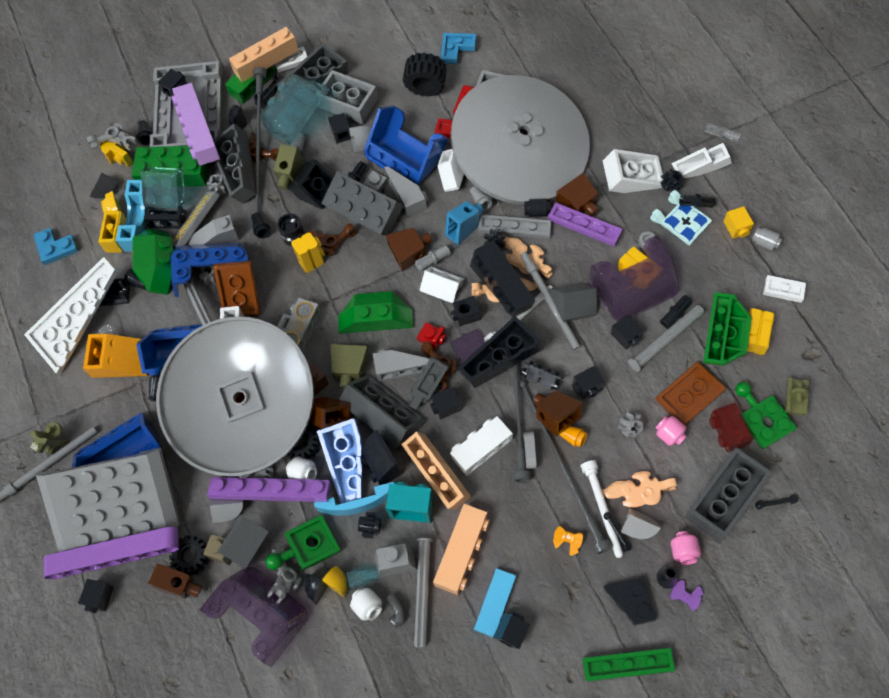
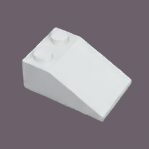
(632, 171)

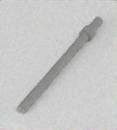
(532, 270)
(11, 488)

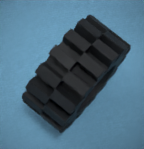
(309, 450)
(198, 563)

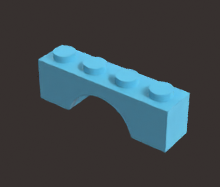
(135, 215)

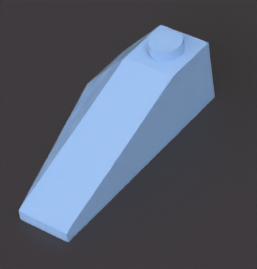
(343, 455)

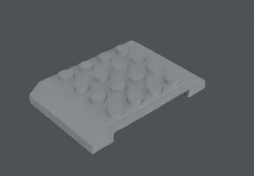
(207, 84)
(108, 499)

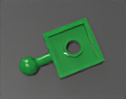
(770, 409)
(306, 555)

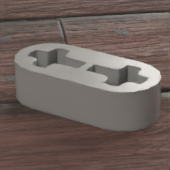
(530, 453)

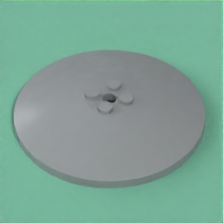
(512, 164)

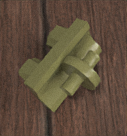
(797, 397)
(48, 439)

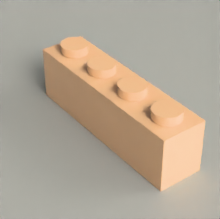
(264, 53)
(436, 470)
(460, 550)

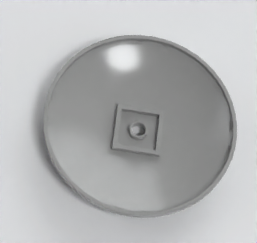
(201, 388)

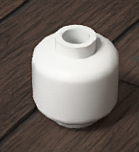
(301, 469)
(366, 604)

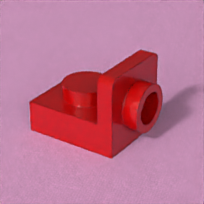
(432, 335)

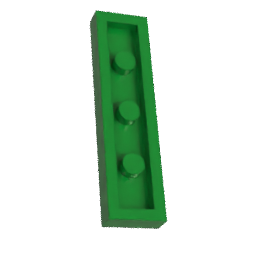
(628, 664)

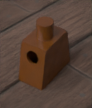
(579, 195)
(407, 246)
(557, 411)
(329, 412)
(166, 580)

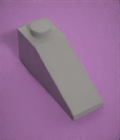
(406, 192)
(215, 232)
(396, 364)

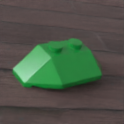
(152, 259)
(375, 313)
(727, 330)

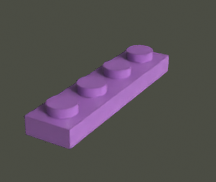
(585, 224)

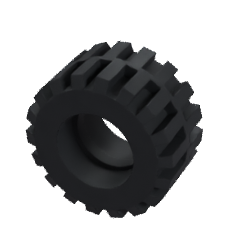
(424, 74)

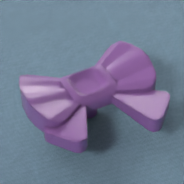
(679, 593)

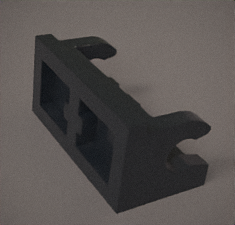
(269, 92)
(165, 219)
(117, 293)

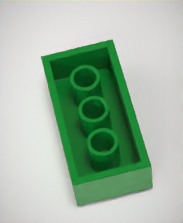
(171, 157)

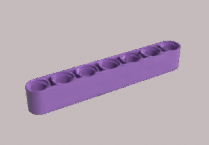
(111, 553)

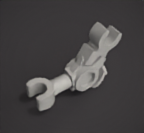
(113, 134)
(286, 578)

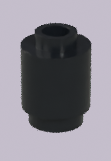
(537, 207)

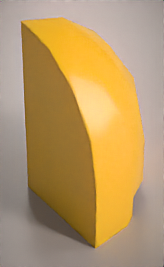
(110, 203)
(336, 581)

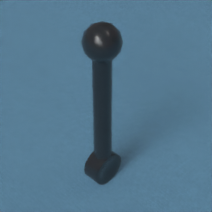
(792, 499)
(626, 546)

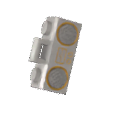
(301, 322)

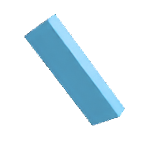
(494, 602)

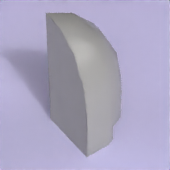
(359, 137)
(225, 510)
(639, 525)

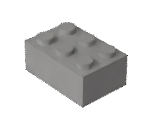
(348, 96)

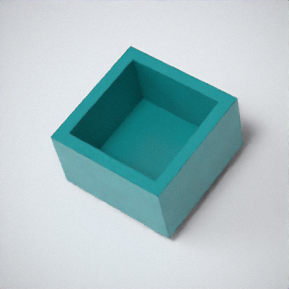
(410, 502)

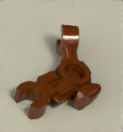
(267, 154)
(331, 243)
(428, 350)

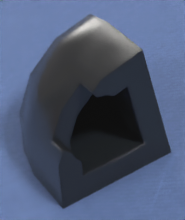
(237, 116)
(103, 186)
(314, 588)

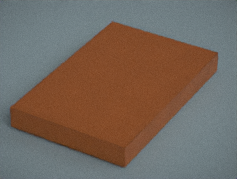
(237, 286)
(690, 393)

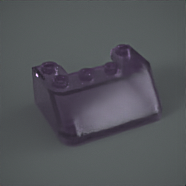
(639, 285)
(248, 594)

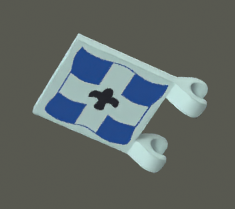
(682, 221)

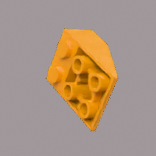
(112, 356)

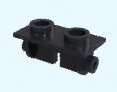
(549, 377)

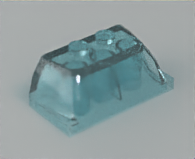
(292, 107)

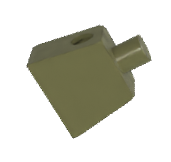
(287, 165)
(348, 362)

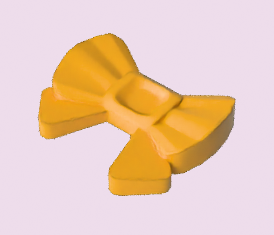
(574, 539)

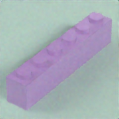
(195, 125)

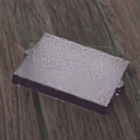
(467, 344)

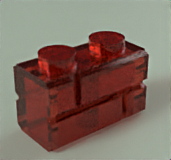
(730, 427)

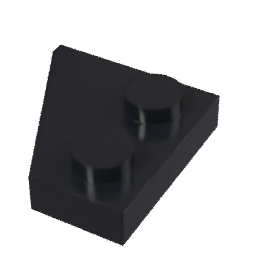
(633, 600)

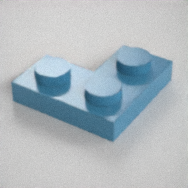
(456, 42)
(52, 249)

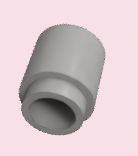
(767, 238)

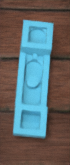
(355, 506)

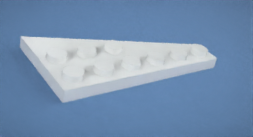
(65, 323)

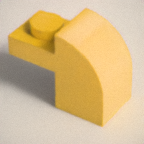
(115, 152)

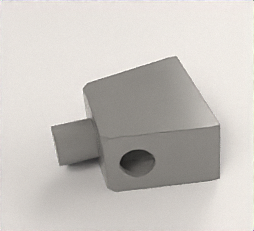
(395, 560)

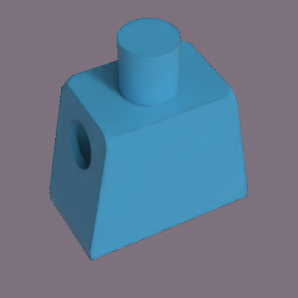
(462, 221)

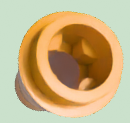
(574, 436)

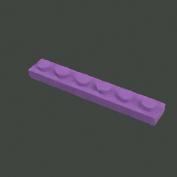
(269, 489)

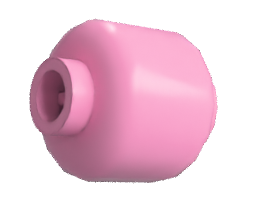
(671, 430)
(685, 548)

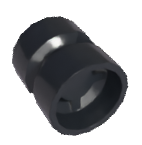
(290, 228)

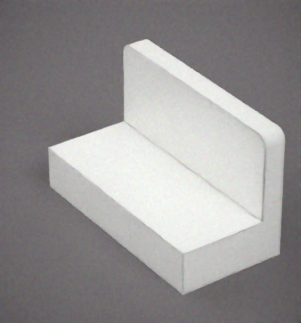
(441, 284)

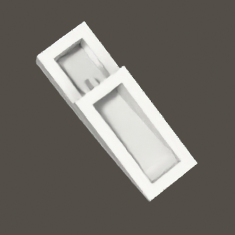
(703, 161)

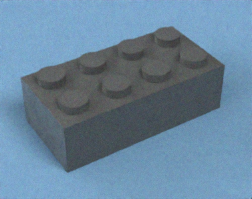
(362, 204)
(728, 495)

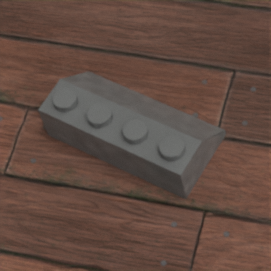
(382, 410)

